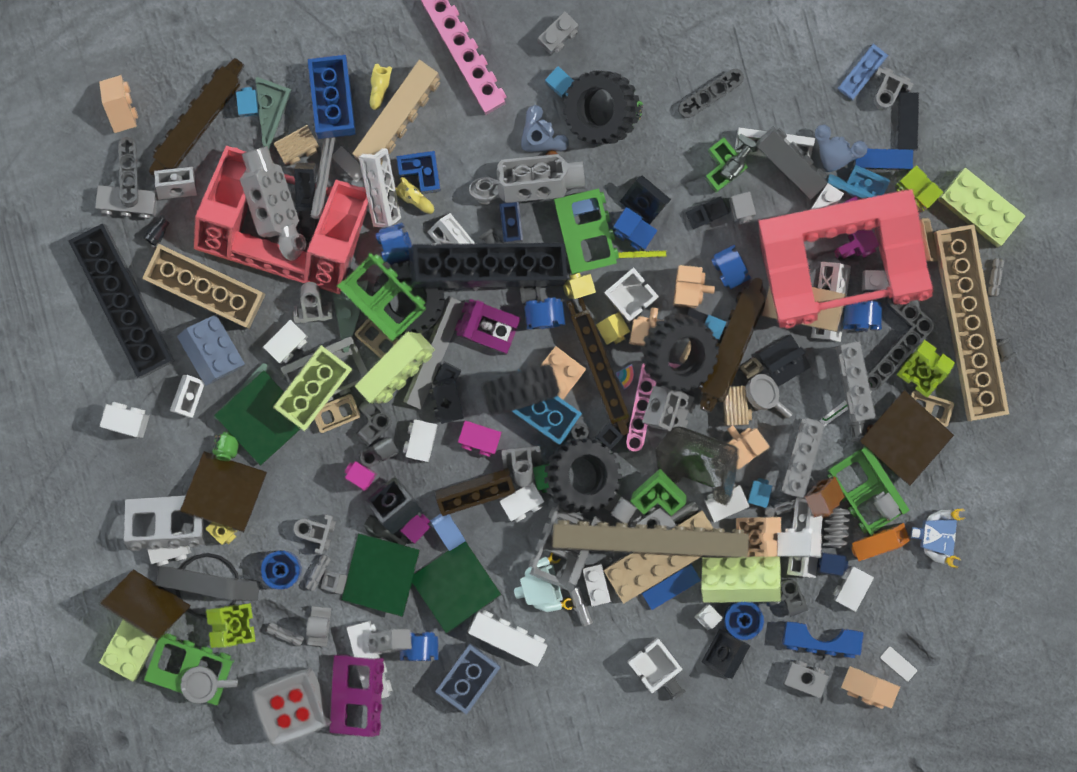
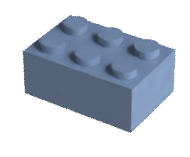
(210, 350)
(468, 678)

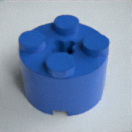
(394, 243)
(731, 267)
(544, 315)
(862, 316)
(270, 569)
(749, 629)
(422, 648)

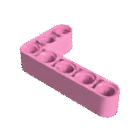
(638, 414)

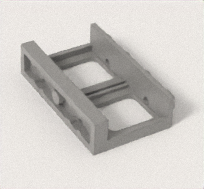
(293, 369)
(855, 382)
(802, 458)
(163, 509)
(574, 557)

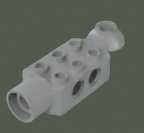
(529, 179)
(271, 202)

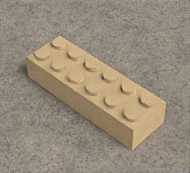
(399, 111)
(203, 286)
(645, 569)

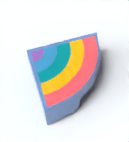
(625, 376)

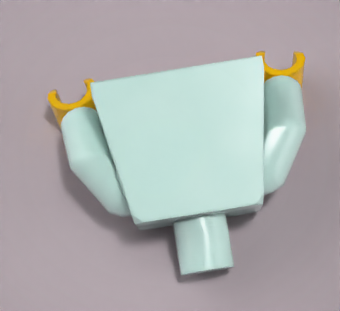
(541, 593)

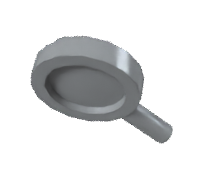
(764, 394)
(201, 684)

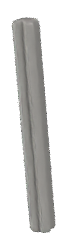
(322, 178)

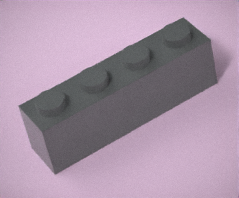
(792, 162)

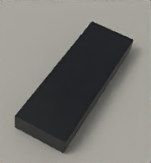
(908, 121)

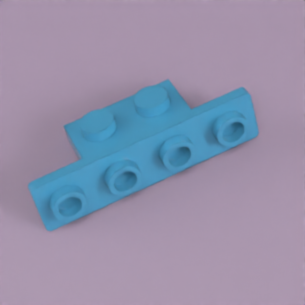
(861, 183)

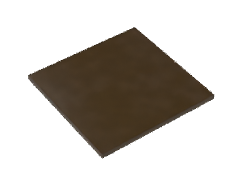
(906, 438)
(223, 492)
(145, 605)

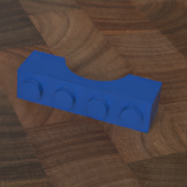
(846, 642)

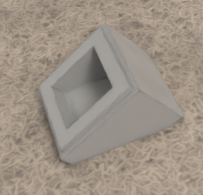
(334, 582)

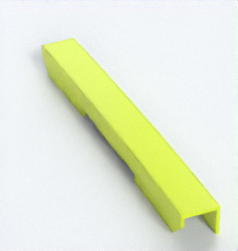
(642, 254)

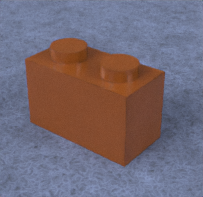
(824, 497)

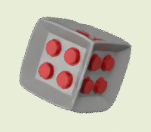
(291, 706)

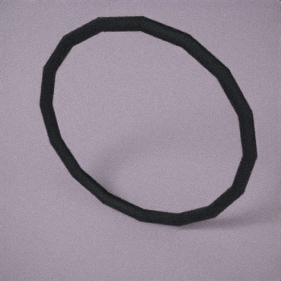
(212, 556)

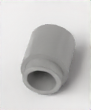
(886, 505)

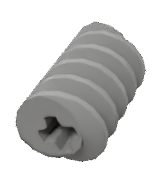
(836, 528)

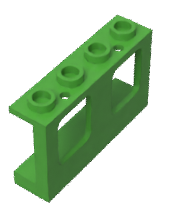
(574, 233)
(374, 305)
(876, 483)
(192, 659)

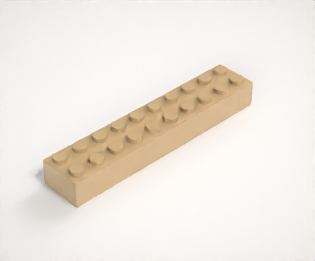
(970, 323)

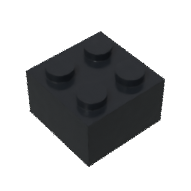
(393, 505)

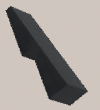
(305, 189)

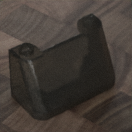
(699, 459)

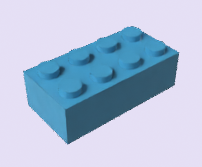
(550, 417)

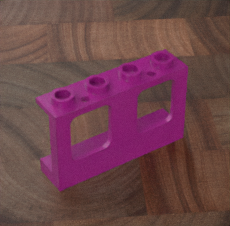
(343, 694)

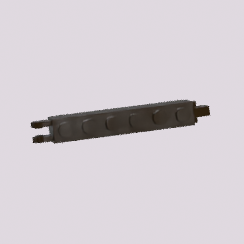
(198, 117)
(734, 344)
(600, 367)

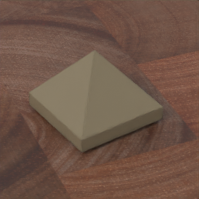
(751, 368)

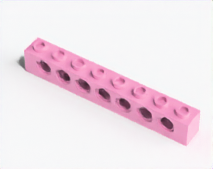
(487, 102)

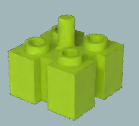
(923, 188)
(925, 368)
(230, 625)

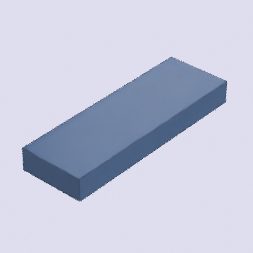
(862, 72)

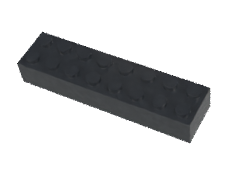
(487, 265)
(121, 301)

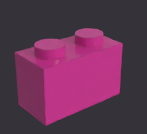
(480, 438)
(360, 475)

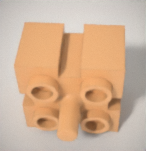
(690, 287)
(641, 326)
(749, 444)
(762, 534)

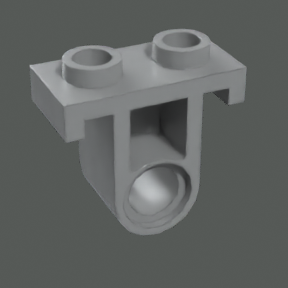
(890, 87)
(312, 305)
(522, 463)
(623, 509)
(317, 532)
(318, 626)

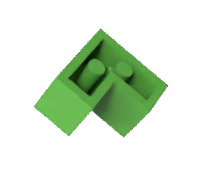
(721, 153)
(660, 490)

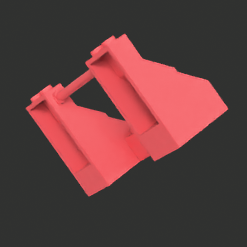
(896, 230)
(330, 251)

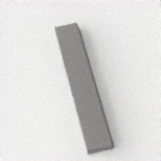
(439, 340)

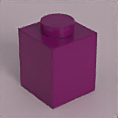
(416, 527)

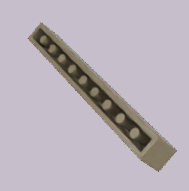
(650, 540)

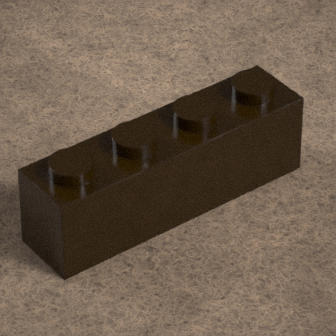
(475, 492)

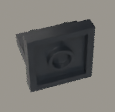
(645, 199)
(784, 360)
(725, 654)

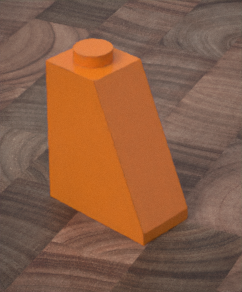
(880, 542)

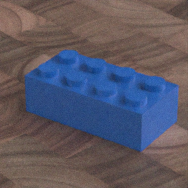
(331, 96)

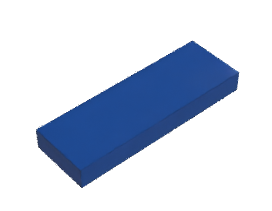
(886, 159)
(671, 586)

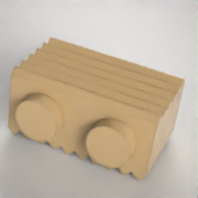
(296, 145)
(736, 407)

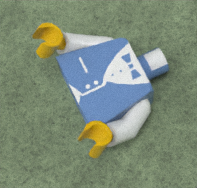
(938, 536)

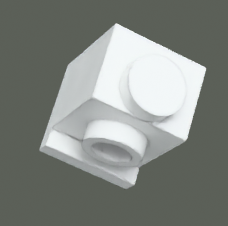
(708, 617)

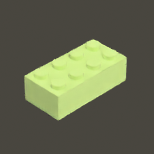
(981, 206)
(395, 368)
(312, 387)
(741, 579)
(128, 651)

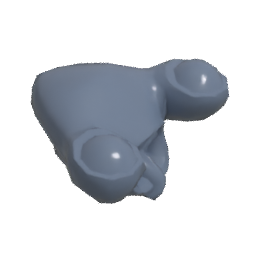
(539, 133)
(837, 151)

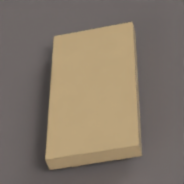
(827, 319)

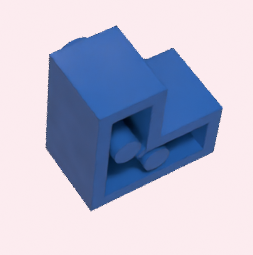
(421, 164)
(634, 229)

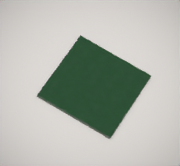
(254, 419)
(380, 575)
(455, 586)

